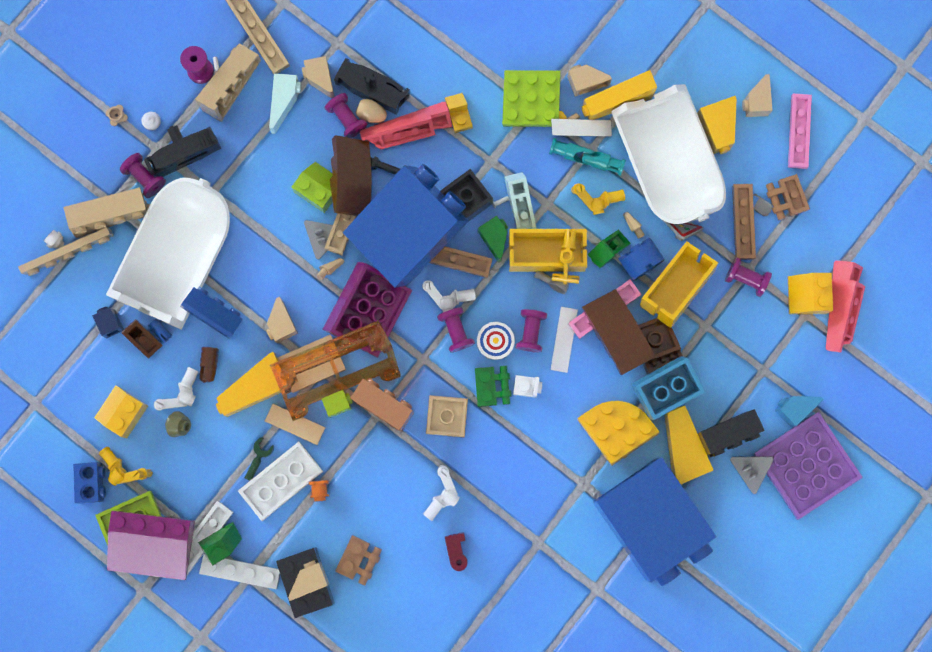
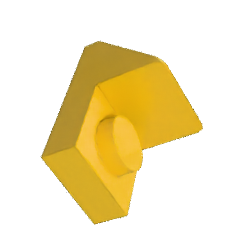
(459, 112)

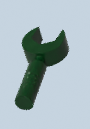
(257, 460)

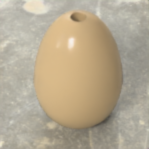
(371, 111)

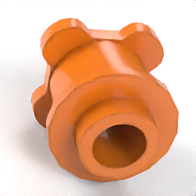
(319, 490)

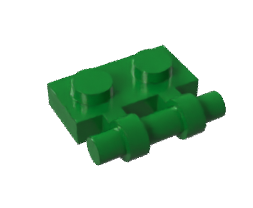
(486, 387)

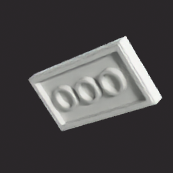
(280, 481)

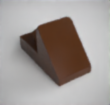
(141, 338)

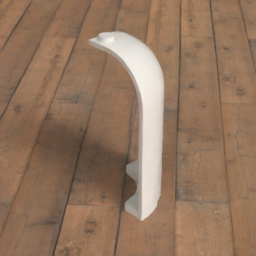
(672, 156)
(172, 250)

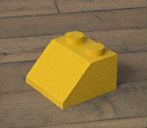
(810, 293)
(121, 412)

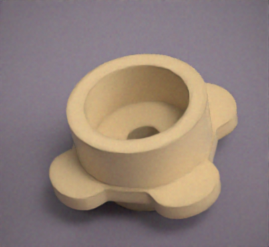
(116, 110)

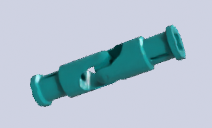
(594, 158)

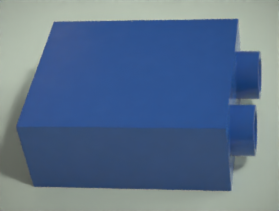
(407, 224)
(656, 522)

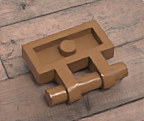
(793, 196)
(352, 558)

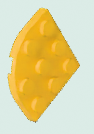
(617, 428)

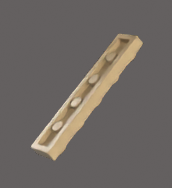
(259, 35)
(66, 252)

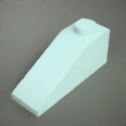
(283, 98)
(520, 201)

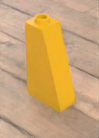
(633, 89)
(250, 389)
(685, 448)

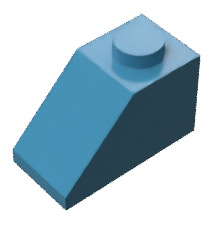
(796, 408)

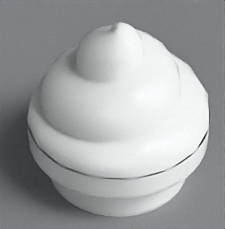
(151, 121)
(54, 240)

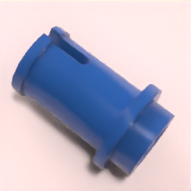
(159, 330)

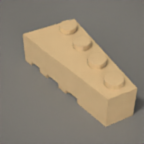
(228, 82)
(105, 212)

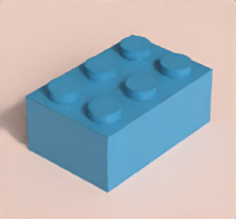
(668, 387)

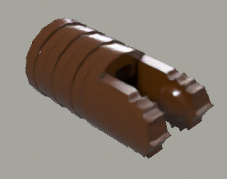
(208, 364)

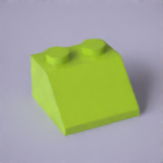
(314, 186)

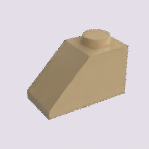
(318, 75)
(587, 79)
(759, 99)
(280, 323)
(309, 580)

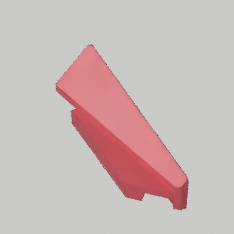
(408, 127)
(846, 304)

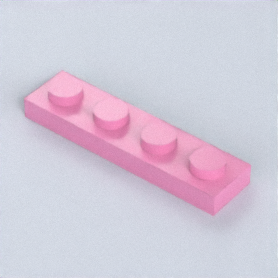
(799, 131)
(581, 324)

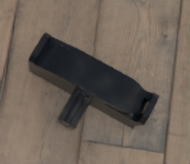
(371, 85)
(182, 151)

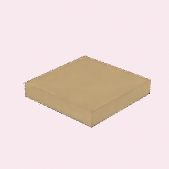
(446, 416)

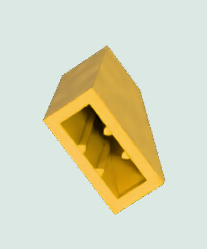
(719, 124)

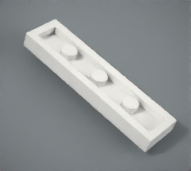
(211, 523)
(242, 572)

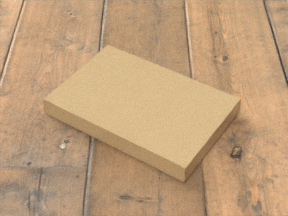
(317, 373)

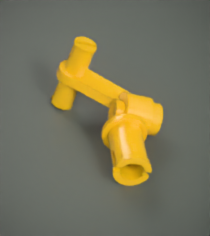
(598, 204)
(567, 258)
(118, 474)

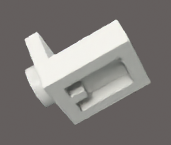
(527, 386)

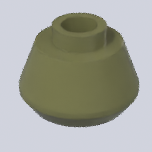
(177, 424)

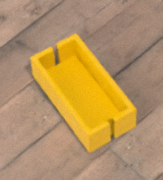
(541, 248)
(678, 284)

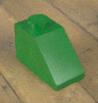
(494, 236)
(608, 248)
(221, 543)

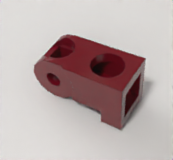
(457, 558)

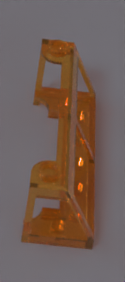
(287, 369)

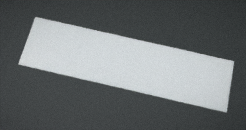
(579, 127)
(563, 340)

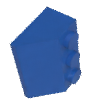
(211, 312)

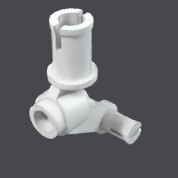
(450, 301)
(185, 395)
(447, 497)

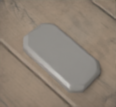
(762, 206)

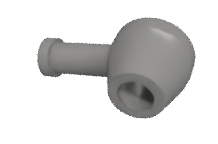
(555, 285)

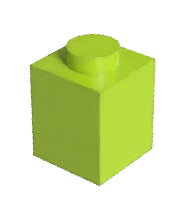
(337, 403)

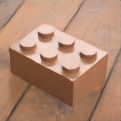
(382, 404)

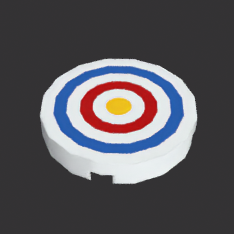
(495, 340)

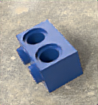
(83, 483)

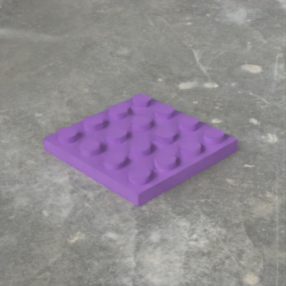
(809, 465)

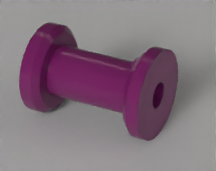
(197, 64)
(345, 115)
(134, 166)
(748, 277)
(456, 329)
(531, 330)

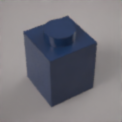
(107, 322)

